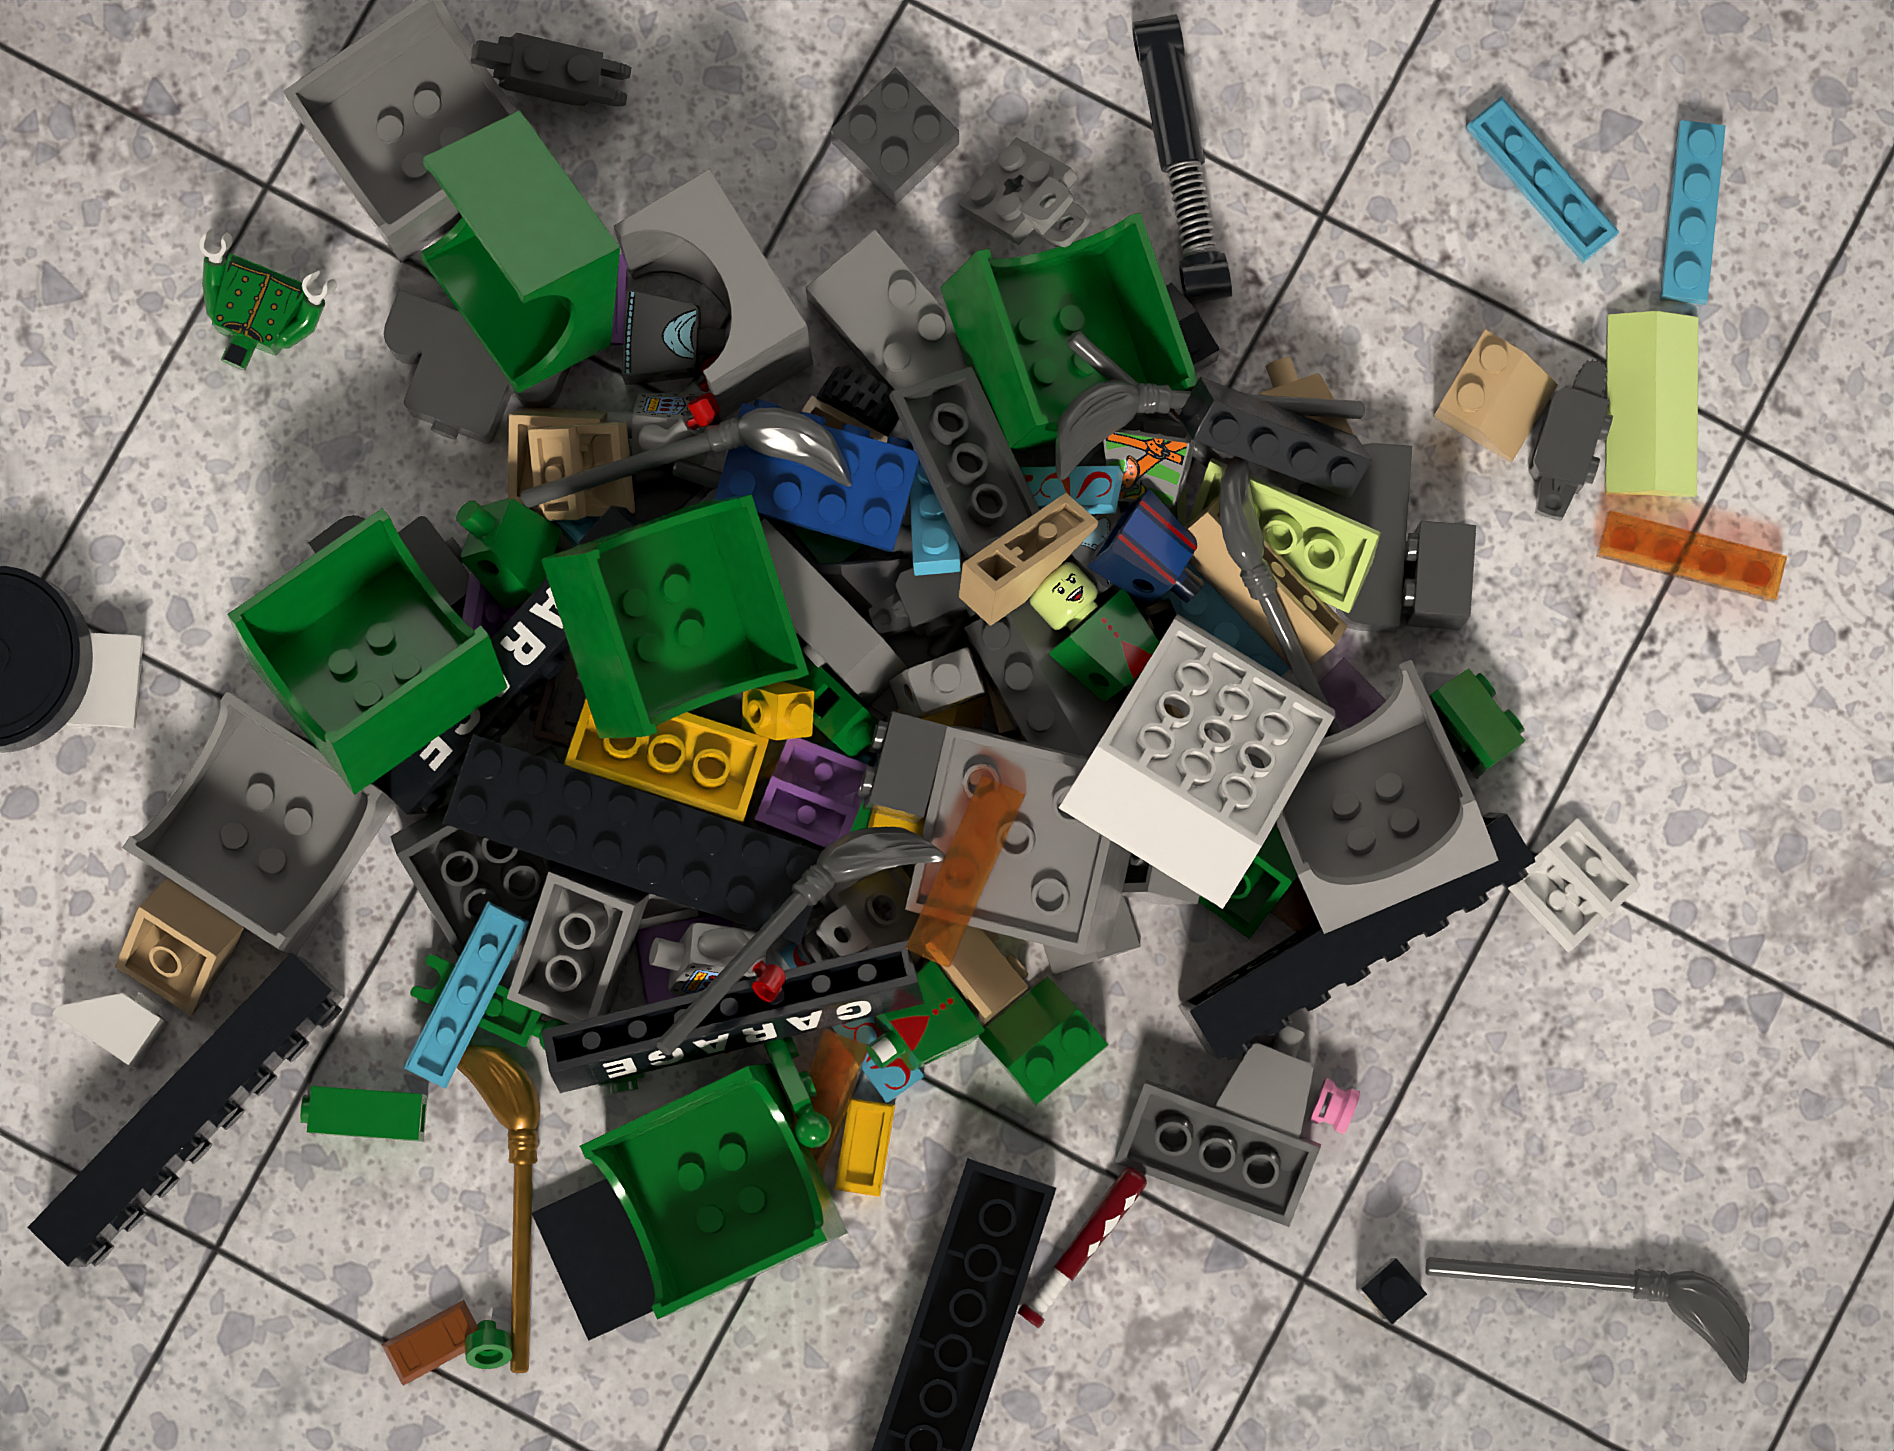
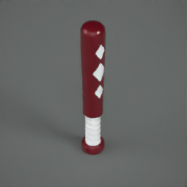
(1091, 1235)

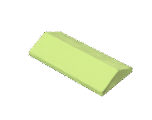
(1652, 404)
(1316, 542)

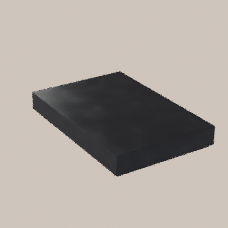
(597, 1258)

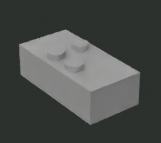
(886, 315)
(831, 625)

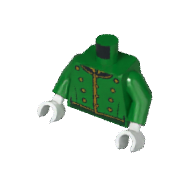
(257, 304)

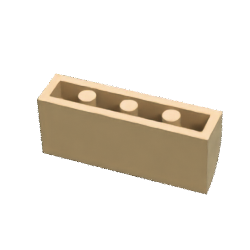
(1311, 619)

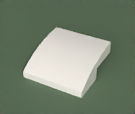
(113, 684)
(1574, 885)

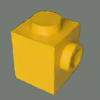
(778, 711)

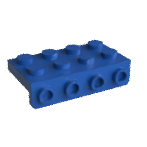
(799, 495)

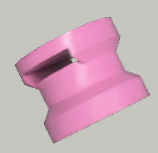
(1338, 1108)

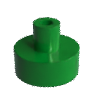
(488, 1346)

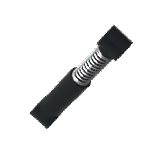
(1180, 154)

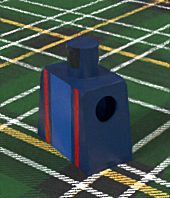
(1148, 552)

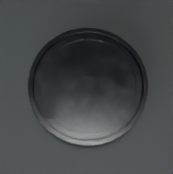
(42, 659)

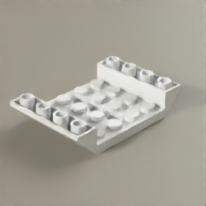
(1175, 792)

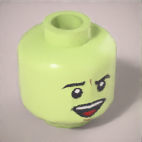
(1065, 597)

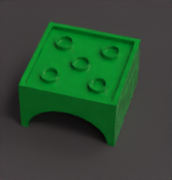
(527, 255)
(1023, 309)
(674, 615)
(366, 652)
(717, 1187)

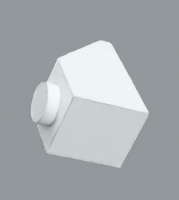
(117, 1023)

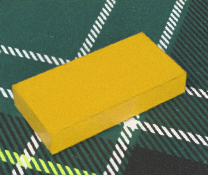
(864, 1147)

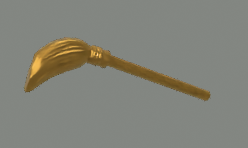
(516, 1107)

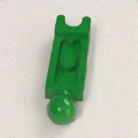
(501, 1016)
(811, 1127)

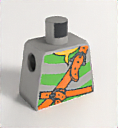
(1152, 457)

